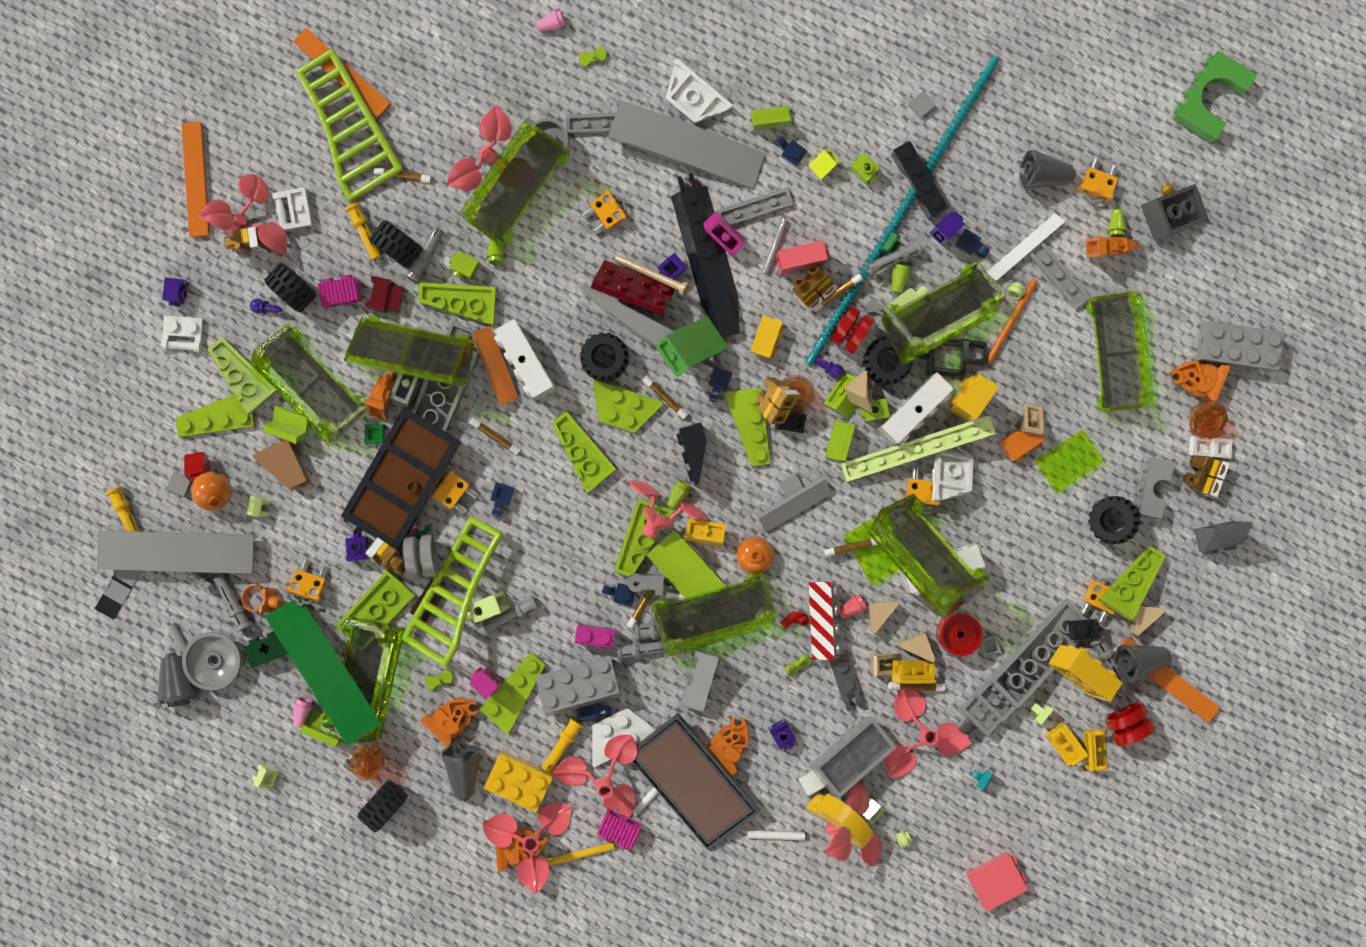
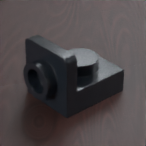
(794, 423)
(1084, 629)

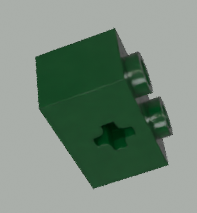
(256, 653)

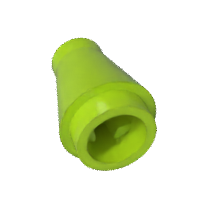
(1117, 224)
(495, 253)
(899, 277)
(679, 492)

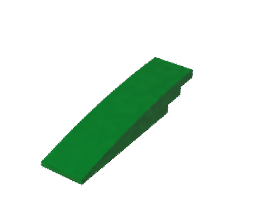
(323, 672)

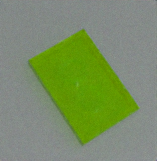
(1068, 461)
(873, 559)

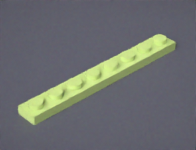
(918, 448)

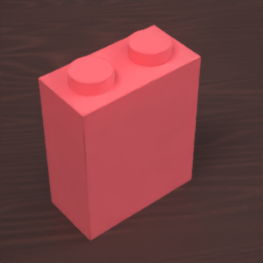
(802, 257)
(997, 881)

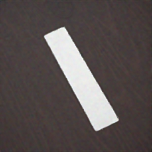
(1025, 247)

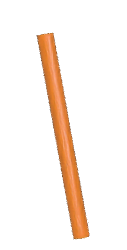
(1011, 321)

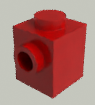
(195, 465)

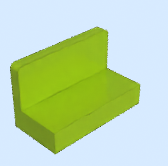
(770, 118)
(838, 397)
(287, 425)
(840, 441)
(313, 729)

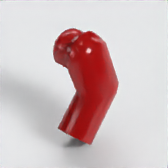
(795, 617)

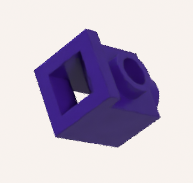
(674, 262)
(174, 291)
(362, 542)
(780, 728)

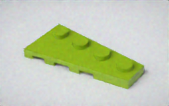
(465, 300)
(243, 379)
(215, 417)
(750, 424)
(584, 455)
(636, 542)
(1133, 584)
(511, 696)

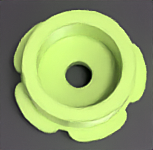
(1015, 290)
(903, 839)

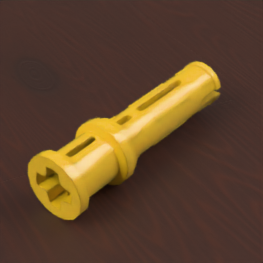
(360, 223)
(121, 506)
(566, 737)

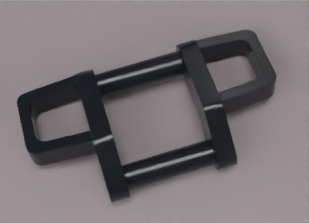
(964, 361)

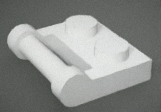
(298, 208)
(183, 328)

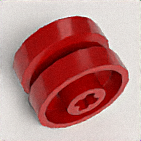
(851, 329)
(947, 634)
(1130, 724)

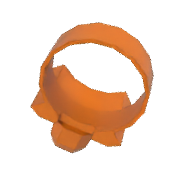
(270, 599)

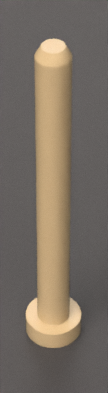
(682, 287)

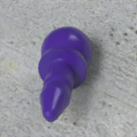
(260, 306)
(836, 371)

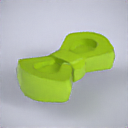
(587, 58)
(804, 660)
(445, 677)

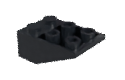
(694, 444)

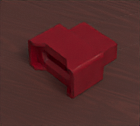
(385, 295)

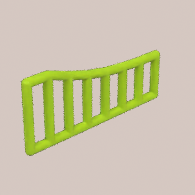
(334, 140)
(463, 604)

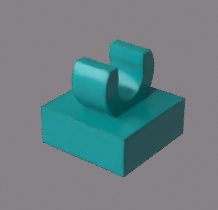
(984, 779)

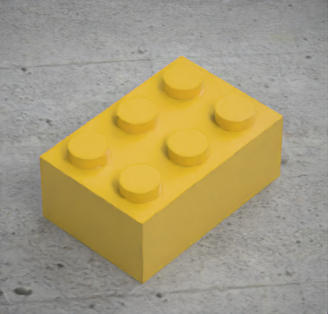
(972, 398)
(1085, 672)
(518, 781)

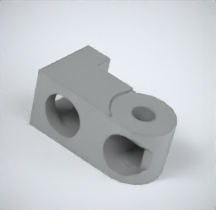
(637, 582)

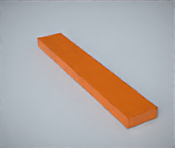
(314, 47)
(195, 178)
(1182, 690)

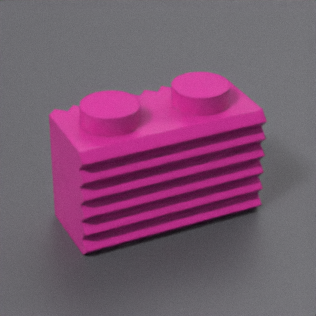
(723, 233)
(339, 292)
(595, 636)
(484, 682)
(619, 829)

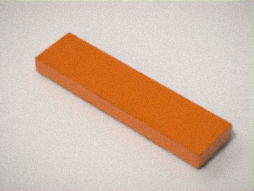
(495, 365)

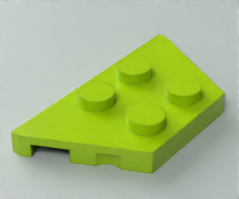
(623, 407)

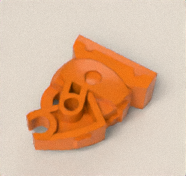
(1110, 246)
(1203, 378)
(379, 400)
(447, 719)
(729, 747)
(515, 852)

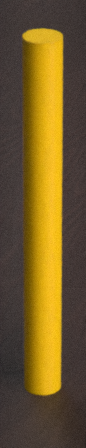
(580, 854)

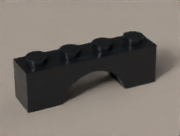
(926, 190)

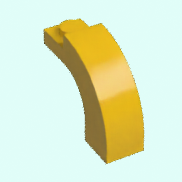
(841, 816)

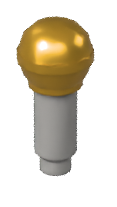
(1166, 187)

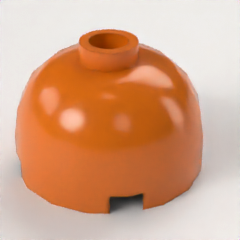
(211, 491)
(755, 555)

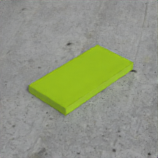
(683, 566)
(381, 601)

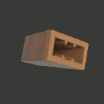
(284, 464)

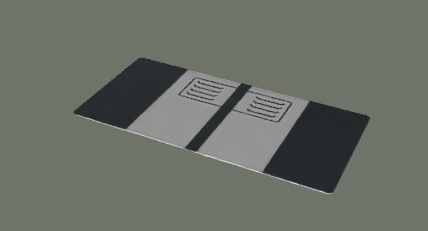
(116, 592)

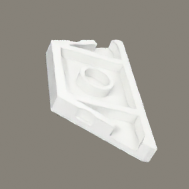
(693, 95)
(952, 474)
(620, 723)

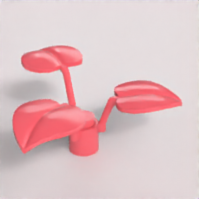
(493, 126)
(219, 214)
(656, 520)
(947, 740)
(620, 749)
(501, 829)
(840, 844)

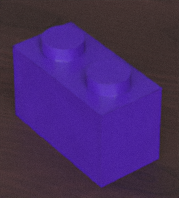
(947, 227)

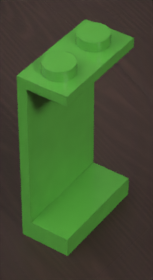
(691, 345)

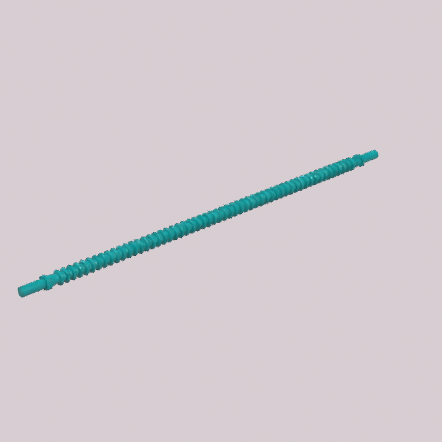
(984, 77)

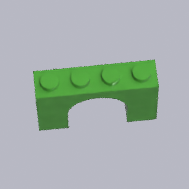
(1192, 112)

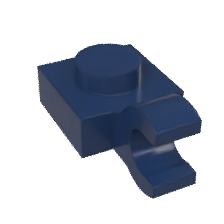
(792, 152)
(969, 242)
(719, 381)
(501, 496)
(621, 594)
(590, 712)

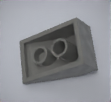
(1174, 212)
(1222, 535)

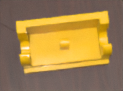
(767, 337)
(705, 532)
(913, 672)
(1066, 744)
(1096, 749)

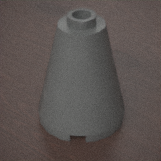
(1044, 171)
(1140, 661)
(173, 684)
(462, 769)

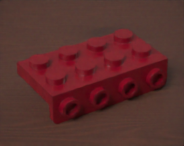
(632, 287)

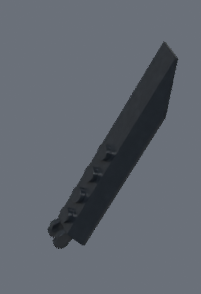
(707, 258)

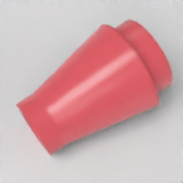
(853, 606)

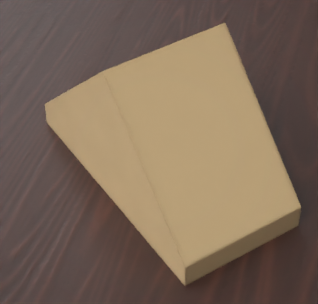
(860, 391)
(1031, 419)
(879, 612)
(1144, 618)
(918, 645)
(882, 663)

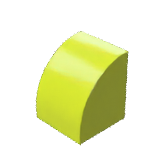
(824, 163)

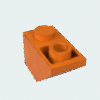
(1018, 443)

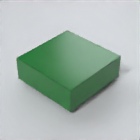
(891, 244)
(374, 433)

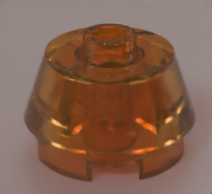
(804, 388)
(1208, 420)
(366, 762)

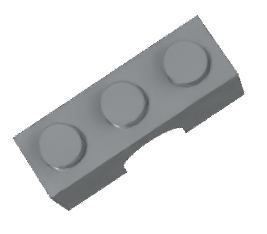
(1154, 471)

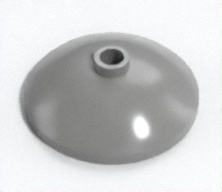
(199, 664)

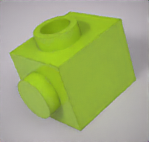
(865, 169)
(463, 265)
(878, 411)

